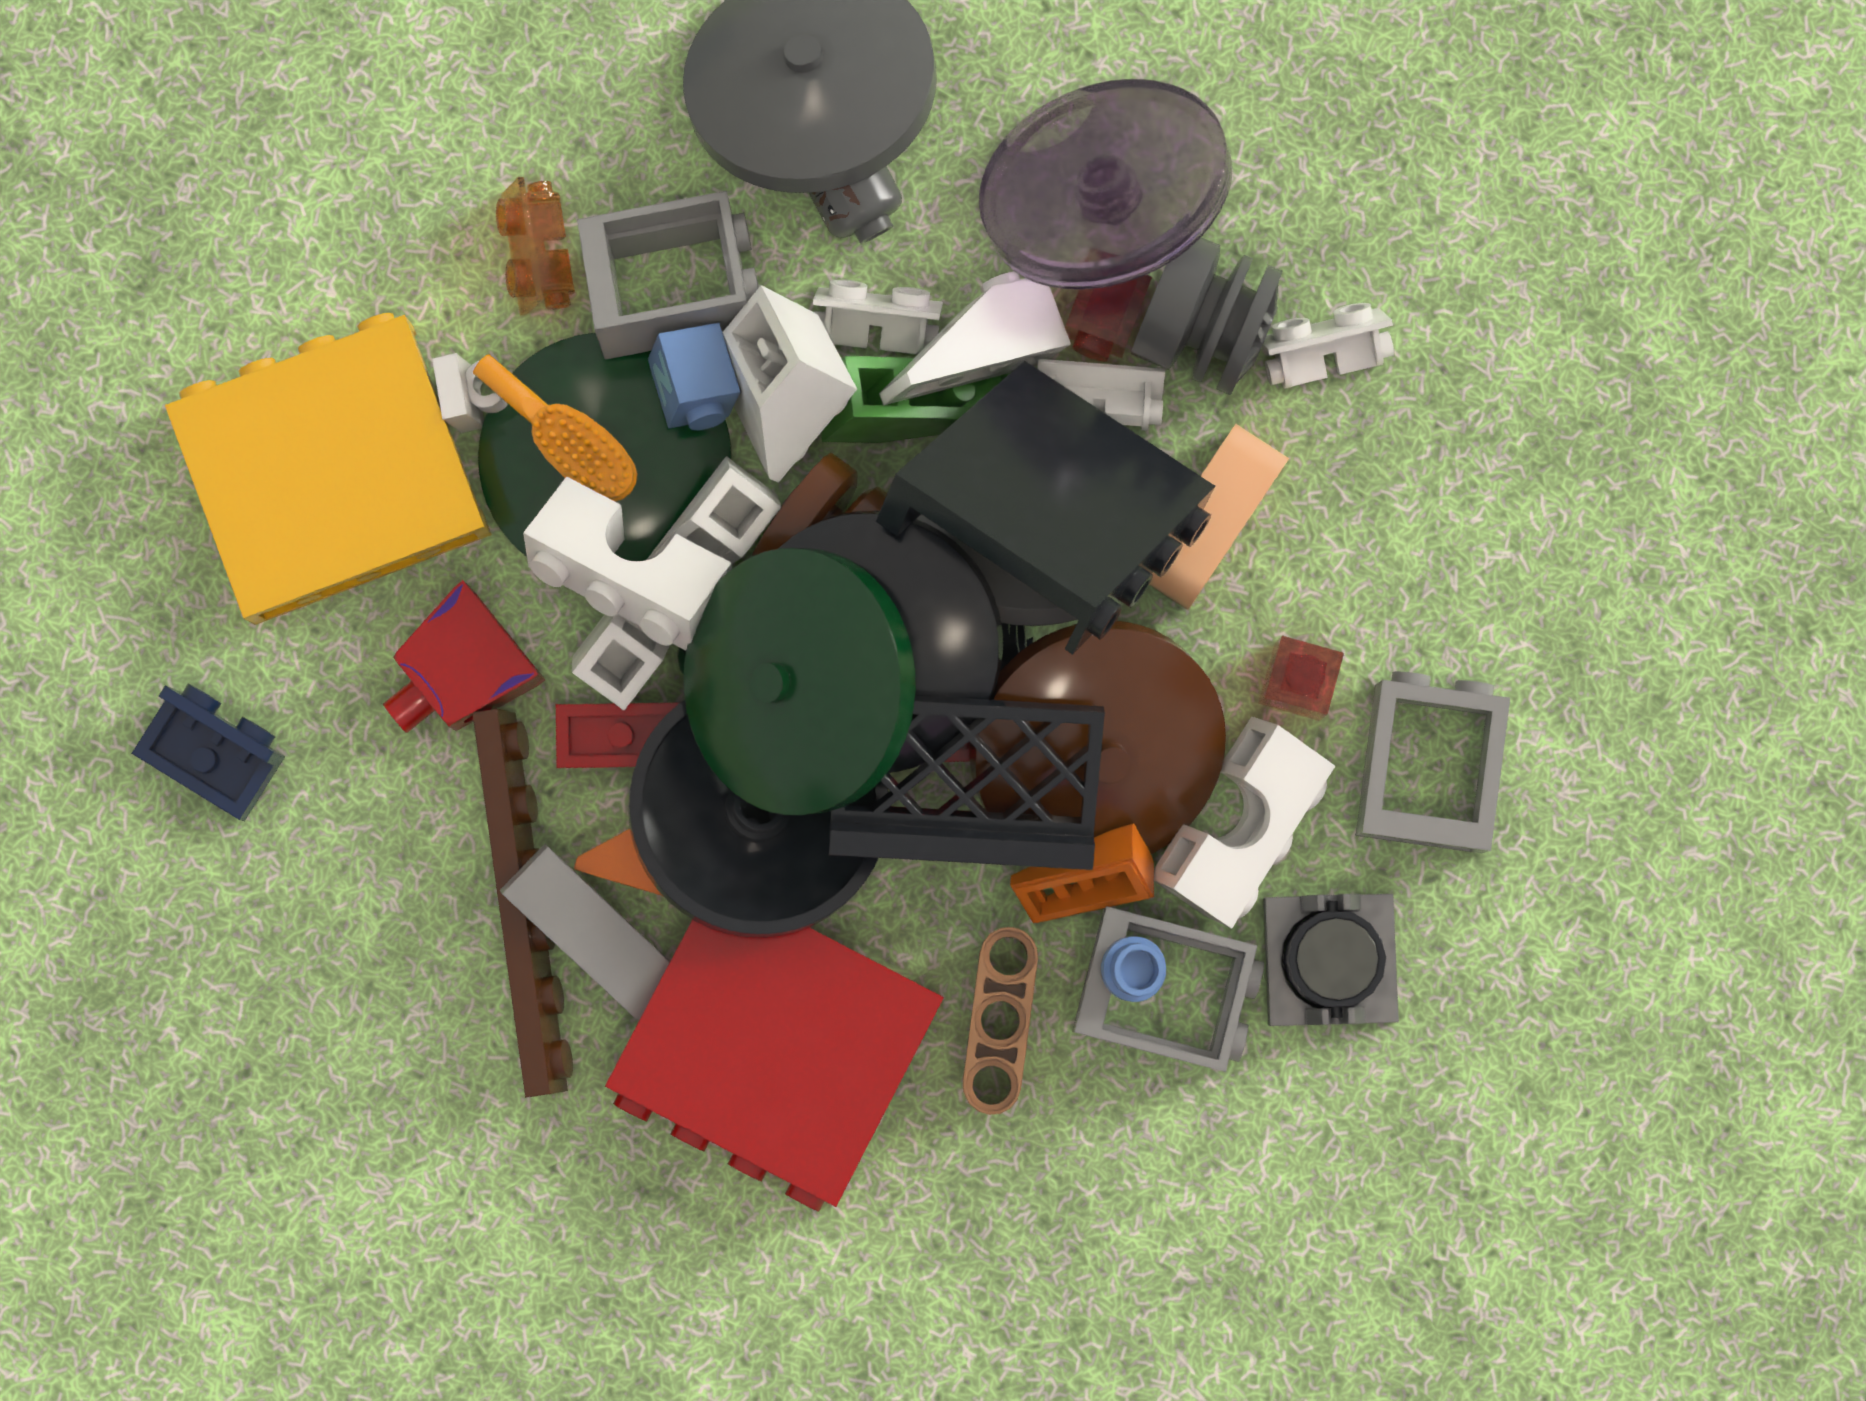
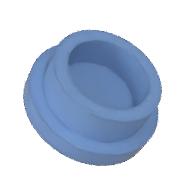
(1133, 969)

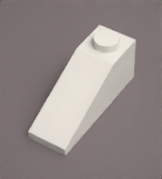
(986, 339)

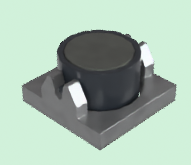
(1331, 959)

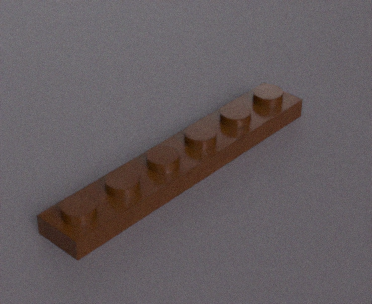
(534, 991)

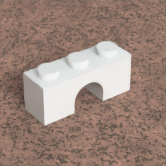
(575, 547)
(1278, 786)

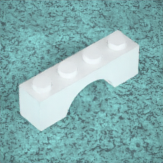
(722, 519)

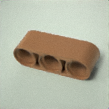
(1006, 1052)

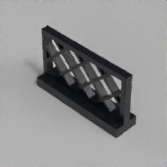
(978, 834)

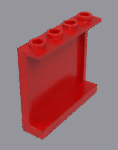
(774, 1053)

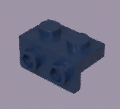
(209, 753)

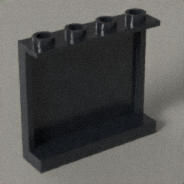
(1055, 498)

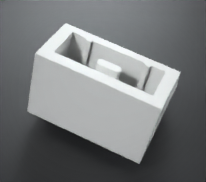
(785, 377)

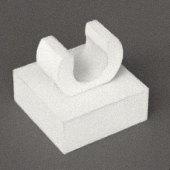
(461, 394)

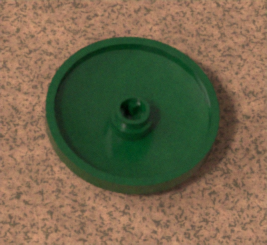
(625, 402)
(799, 681)

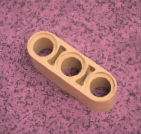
(1241, 476)

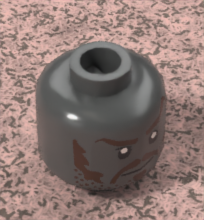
(860, 207)

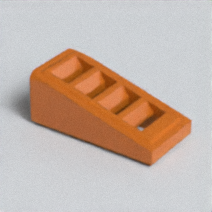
(1119, 876)

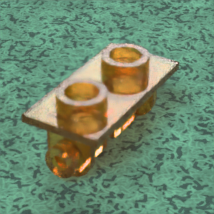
(528, 222)

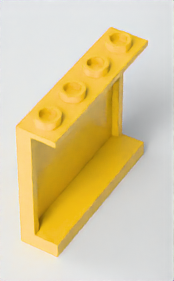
(326, 468)

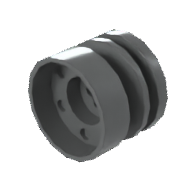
(1208, 315)

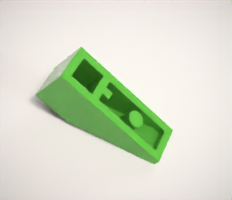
(870, 421)

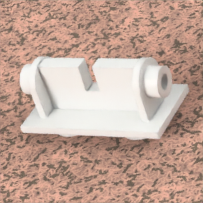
(901, 316)
(1350, 336)
(1121, 391)

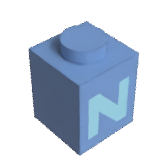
(694, 376)

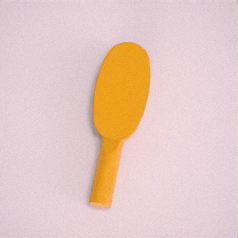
(565, 436)

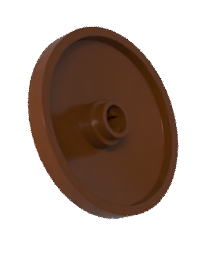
(1158, 732)

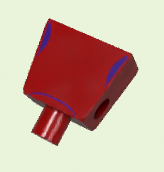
(459, 664)

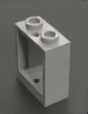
(652, 230)
(1422, 829)
(1242, 982)

